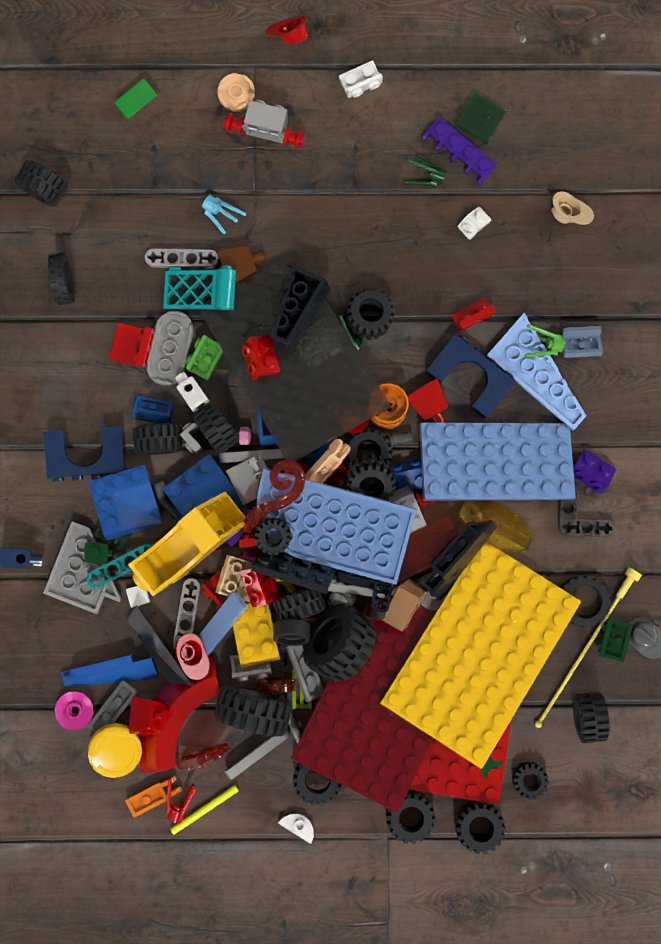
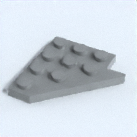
(70, 573)

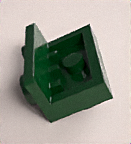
(615, 640)

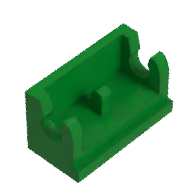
(135, 99)

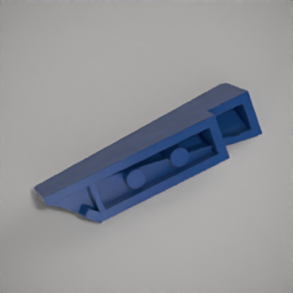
(111, 671)

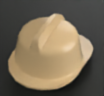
(569, 209)

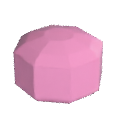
(245, 436)

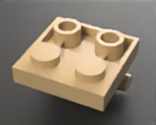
(230, 577)

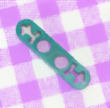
(119, 563)

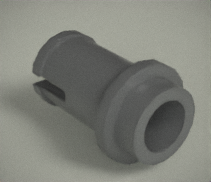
(400, 438)

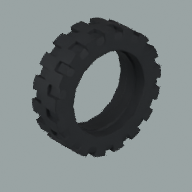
(61, 278)
(604, 600)

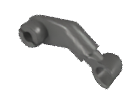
(161, 500)

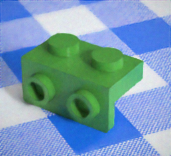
(204, 358)

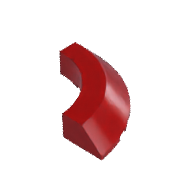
(161, 748)

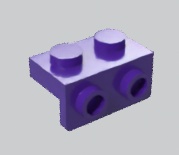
(593, 471)

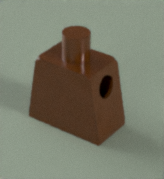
(241, 261)

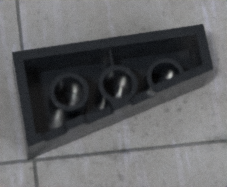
(299, 306)

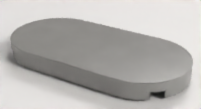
(170, 347)

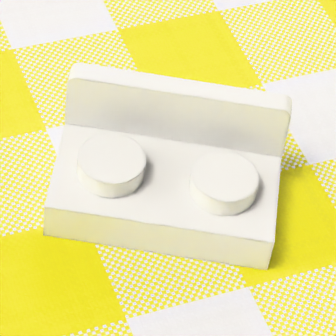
(361, 79)

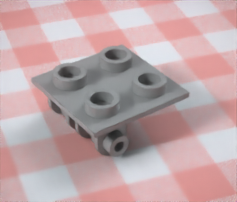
(247, 478)

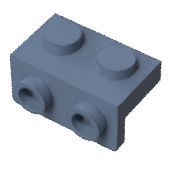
(582, 341)

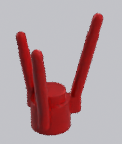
(177, 810)

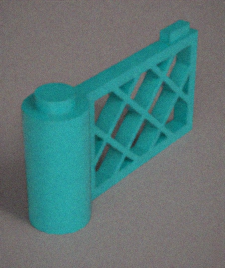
(222, 288)

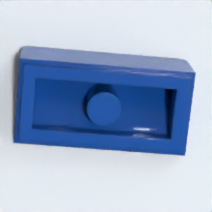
(152, 410)

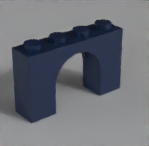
(459, 352)
(60, 465)

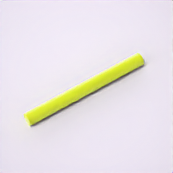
(204, 809)

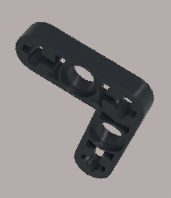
(563, 518)
(378, 588)

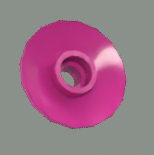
(64, 712)

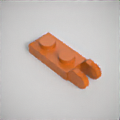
(150, 797)

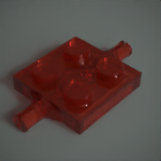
(202, 757)

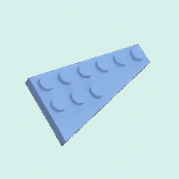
(536, 374)

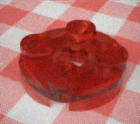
(276, 685)

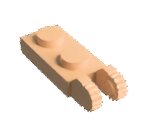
(328, 462)

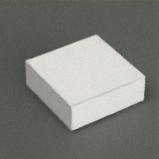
(137, 596)

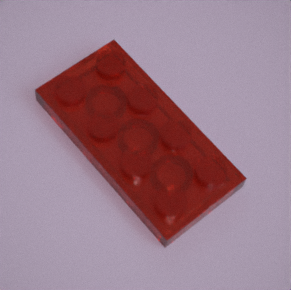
(426, 546)

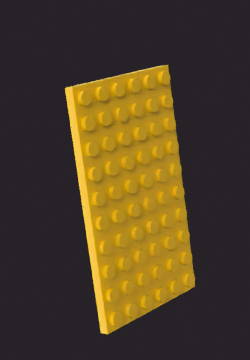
(481, 654)

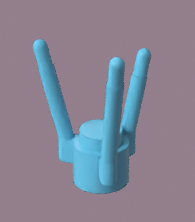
(214, 205)

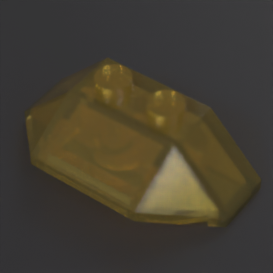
(511, 533)

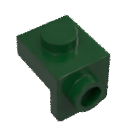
(98, 553)

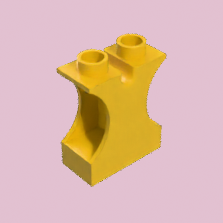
(187, 544)

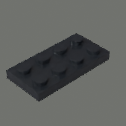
(294, 570)

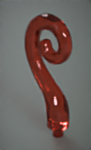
(257, 514)

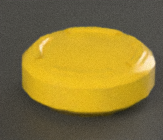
(114, 750)

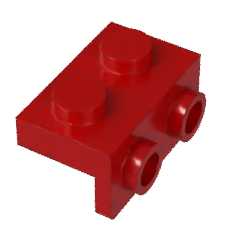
(260, 357)

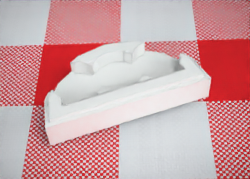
(299, 825)

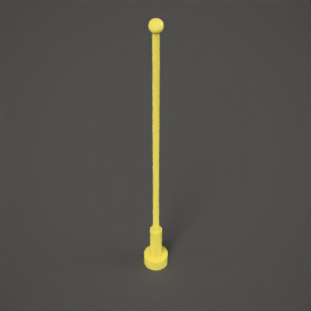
(631, 576)

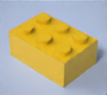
(255, 637)

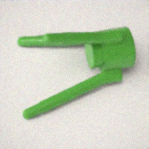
(554, 343)

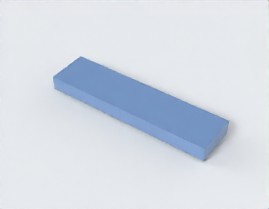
(222, 622)

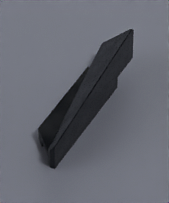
(457, 556)
(157, 647)

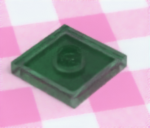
(480, 118)

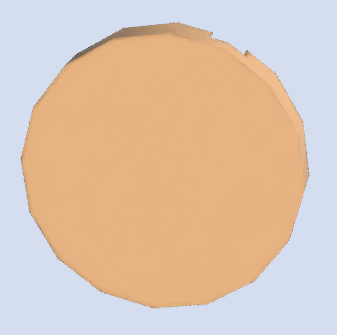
(236, 92)

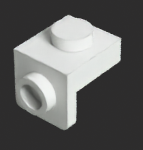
(474, 222)

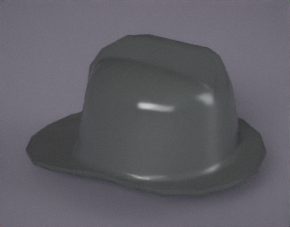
(646, 638)

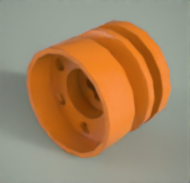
(399, 405)

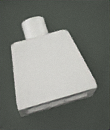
(191, 392)

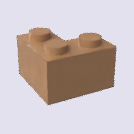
(405, 601)

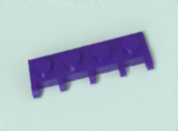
(460, 149)

